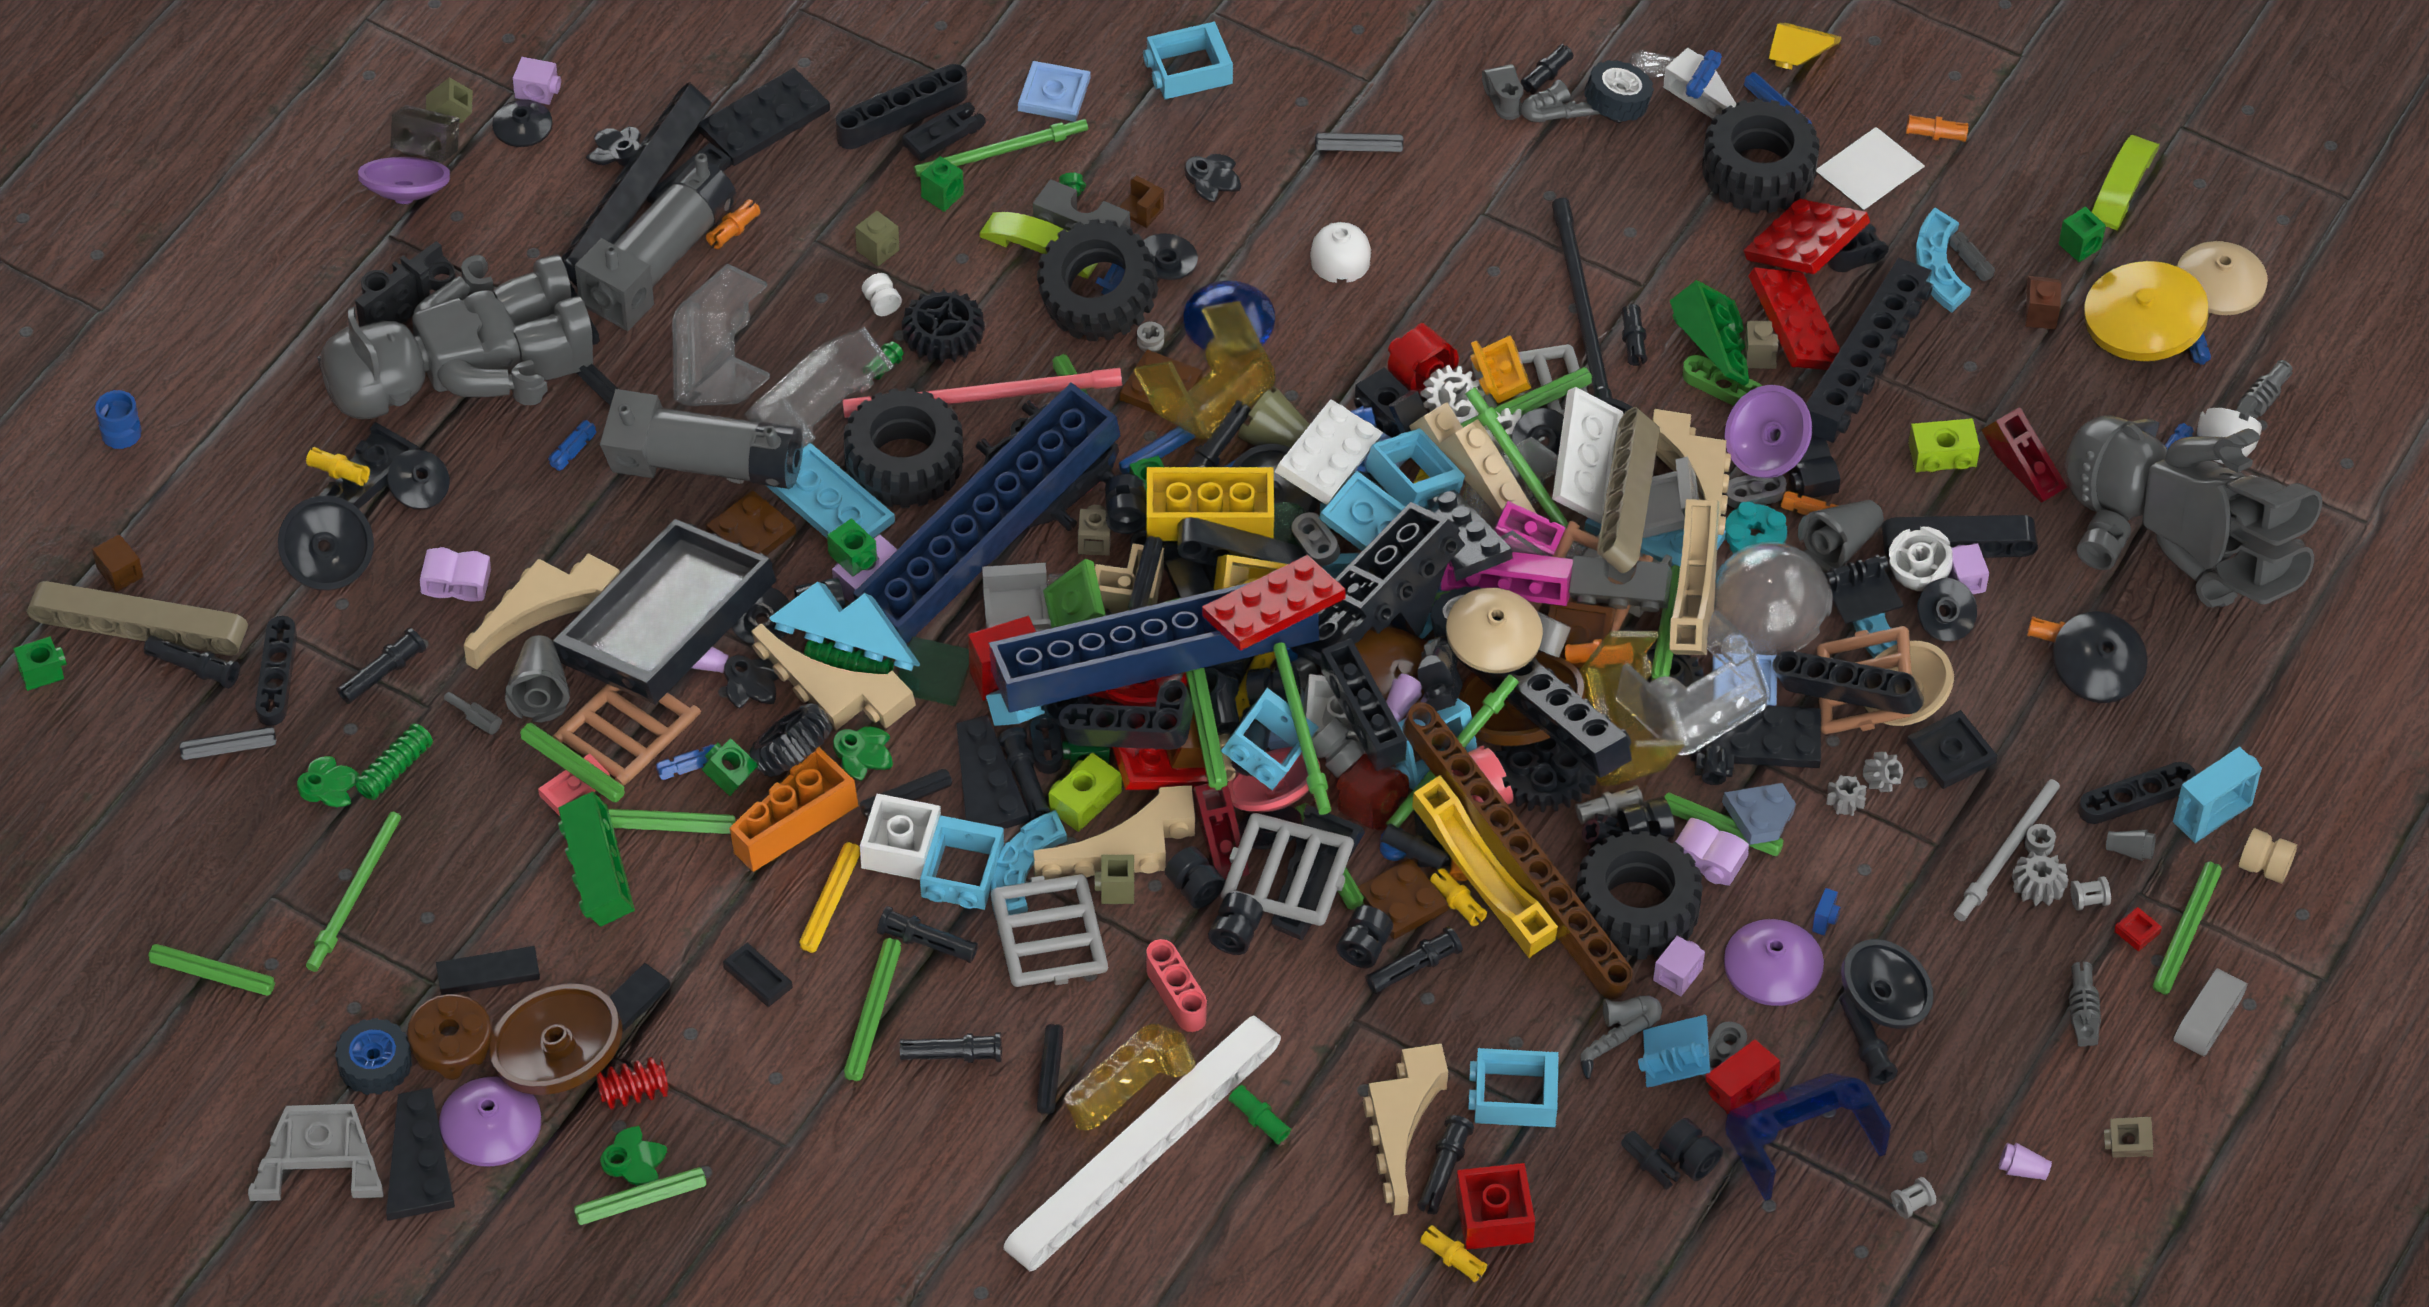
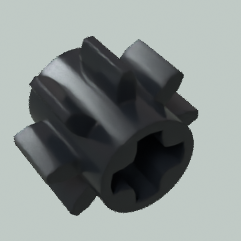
(1714, 765)
(1600, 828)

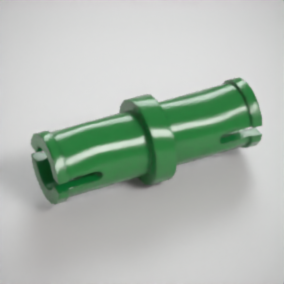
(1259, 1114)

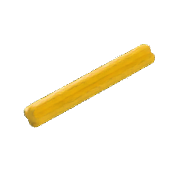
(829, 897)

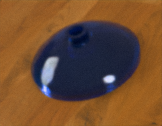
(1253, 300)

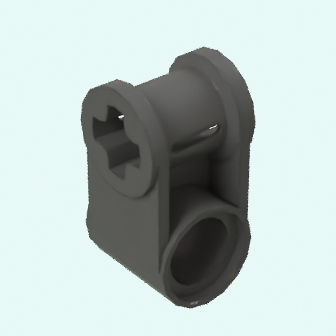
(1504, 90)

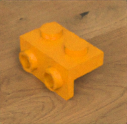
(1501, 369)

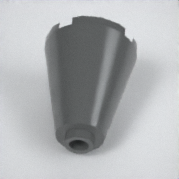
(1839, 532)
(537, 682)

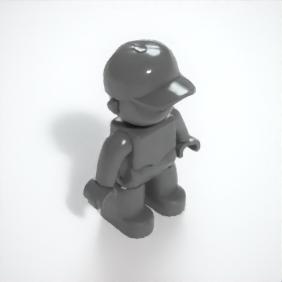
(465, 341)
(2199, 506)

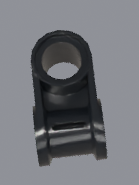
(1859, 251)

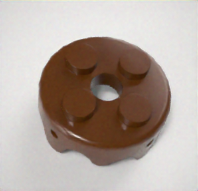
(455, 1052)

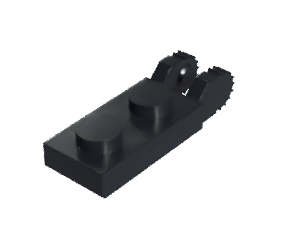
(943, 131)

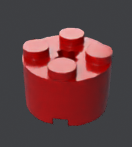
(1418, 356)

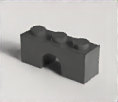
(1059, 205)
(1646, 589)

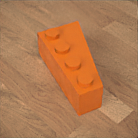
(794, 810)

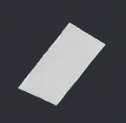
(1870, 168)

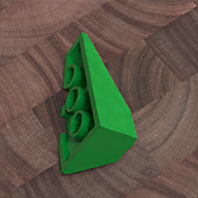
(1714, 326)

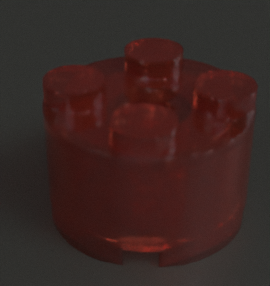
(1371, 794)

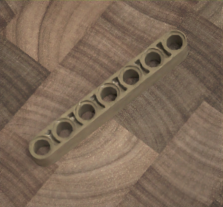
(1628, 490)
(137, 618)

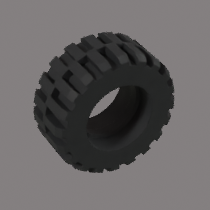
(1767, 128)
(1091, 245)
(904, 416)
(1645, 861)

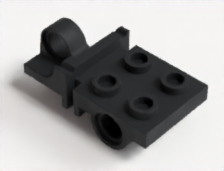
(397, 294)

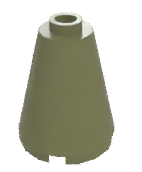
(1273, 421)

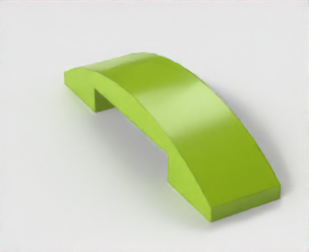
(2123, 180)
(1025, 231)

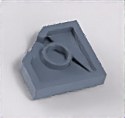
(1760, 811)

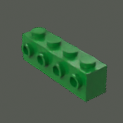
(595, 859)

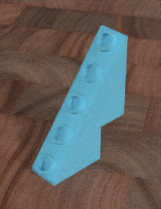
(857, 625)

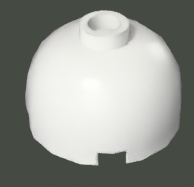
(1340, 252)
(2225, 422)
(1920, 557)

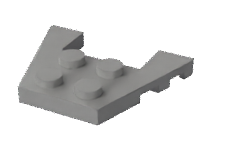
(314, 1140)

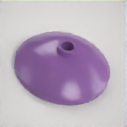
(404, 178)
(1753, 430)
(1772, 975)
(491, 1135)

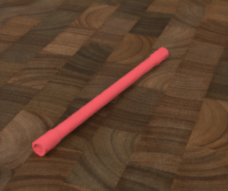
(1096, 379)

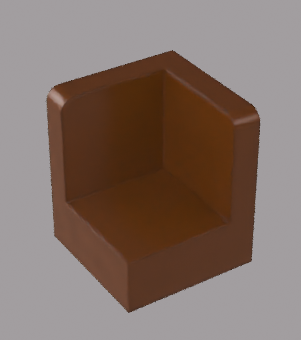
(1144, 201)
(117, 562)

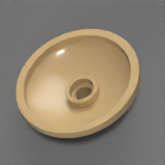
(2229, 274)
(1490, 643)
(1932, 674)

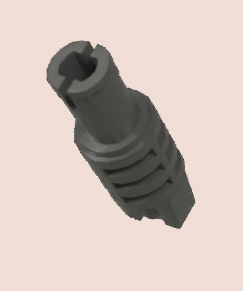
(2264, 391)
(2084, 1006)

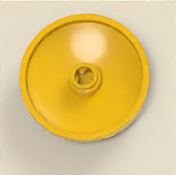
(2146, 311)

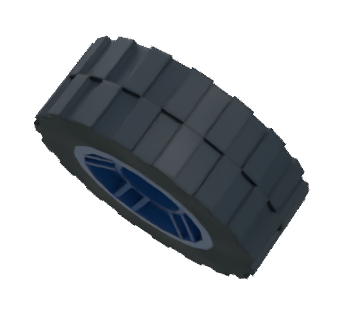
(379, 1040)

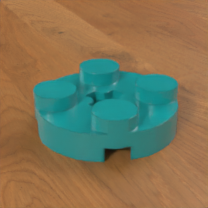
(1754, 516)

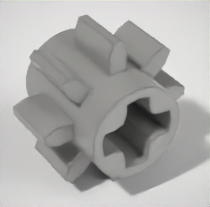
(1883, 771)
(1846, 795)

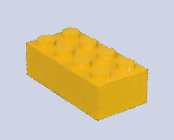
(1220, 495)

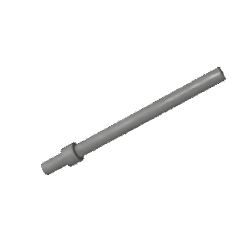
(1978, 890)

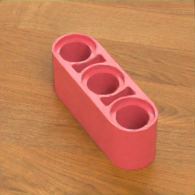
(1175, 972)

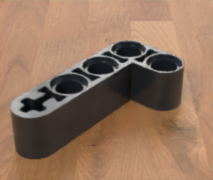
(1086, 722)

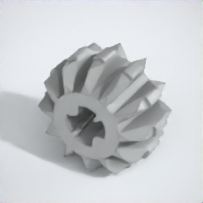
(2040, 878)

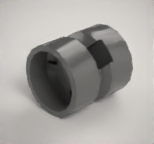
(2104, 540)
(1337, 747)

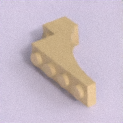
(1705, 454)
(1474, 456)
(1696, 579)
(538, 597)
(834, 689)
(1142, 835)
(1396, 1111)

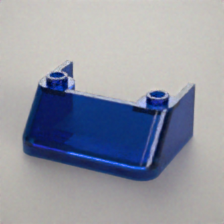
(1759, 1121)

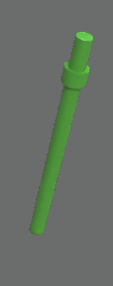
(1056, 132)
(1488, 417)
(1492, 704)
(1316, 780)
(327, 938)

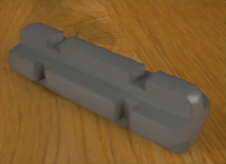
(1972, 256)

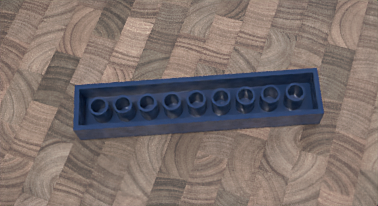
(991, 510)
(1122, 651)

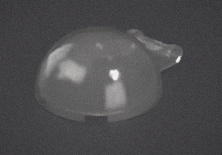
(1773, 596)

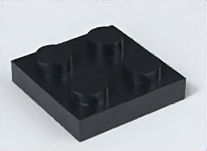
(1951, 749)

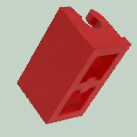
(1743, 1076)

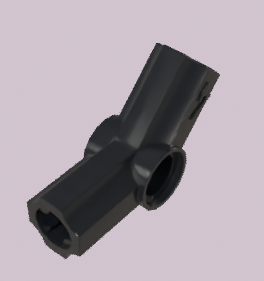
(1223, 691)

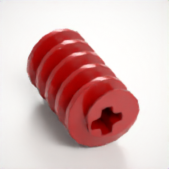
(632, 1083)

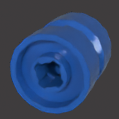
(118, 419)

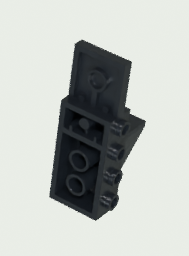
(1400, 583)

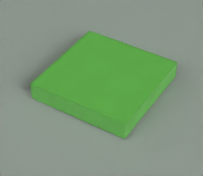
(1074, 596)

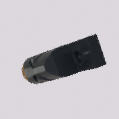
(1439, 674)

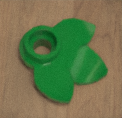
(866, 753)
(327, 782)
(637, 1156)

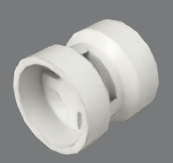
(878, 290)

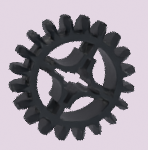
(943, 325)
(791, 739)

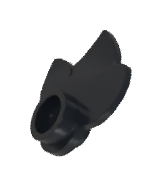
(615, 146)
(1212, 175)
(753, 683)

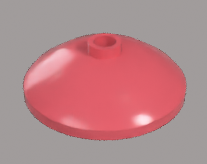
(1255, 797)

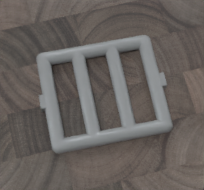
(1539, 358)
(1284, 829)
(1013, 951)

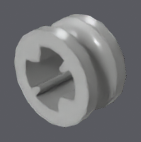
(1145, 331)
(2042, 831)

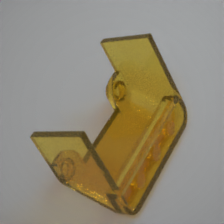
(1237, 373)
(1601, 682)

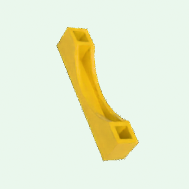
(1511, 904)

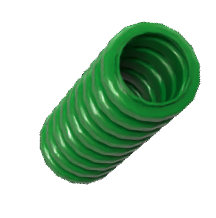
(846, 660)
(393, 761)

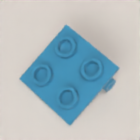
(1675, 1051)

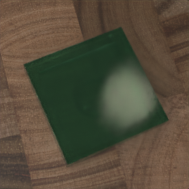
(940, 673)

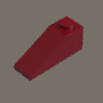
(2024, 454)
(1218, 826)

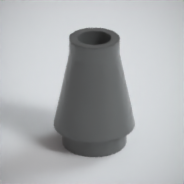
(2134, 843)

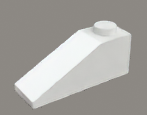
(1680, 72)

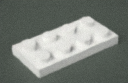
(1328, 452)
(1585, 453)

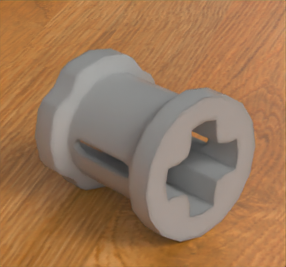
(2079, 890)
(1913, 1197)

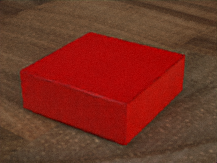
(2138, 929)

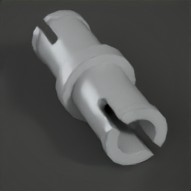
(1608, 803)

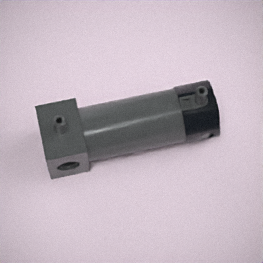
(621, 276)
(647, 436)

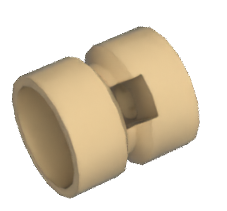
(2268, 856)

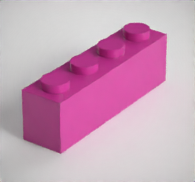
(1528, 575)

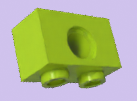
(1944, 445)
(1079, 807)

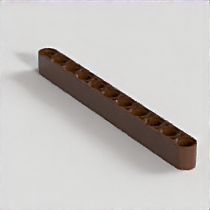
(1517, 864)

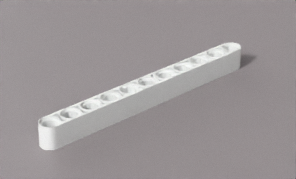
(1141, 1143)

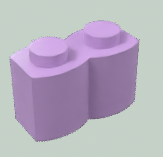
(455, 574)
(1716, 852)

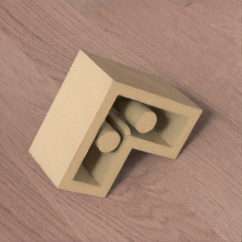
(1117, 582)

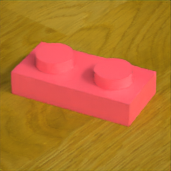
(567, 787)

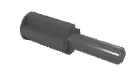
(476, 714)

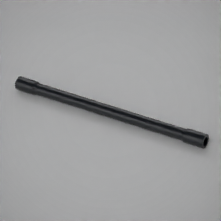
(1565, 222)

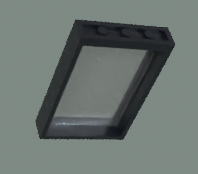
(665, 611)

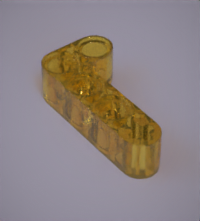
(1127, 1071)

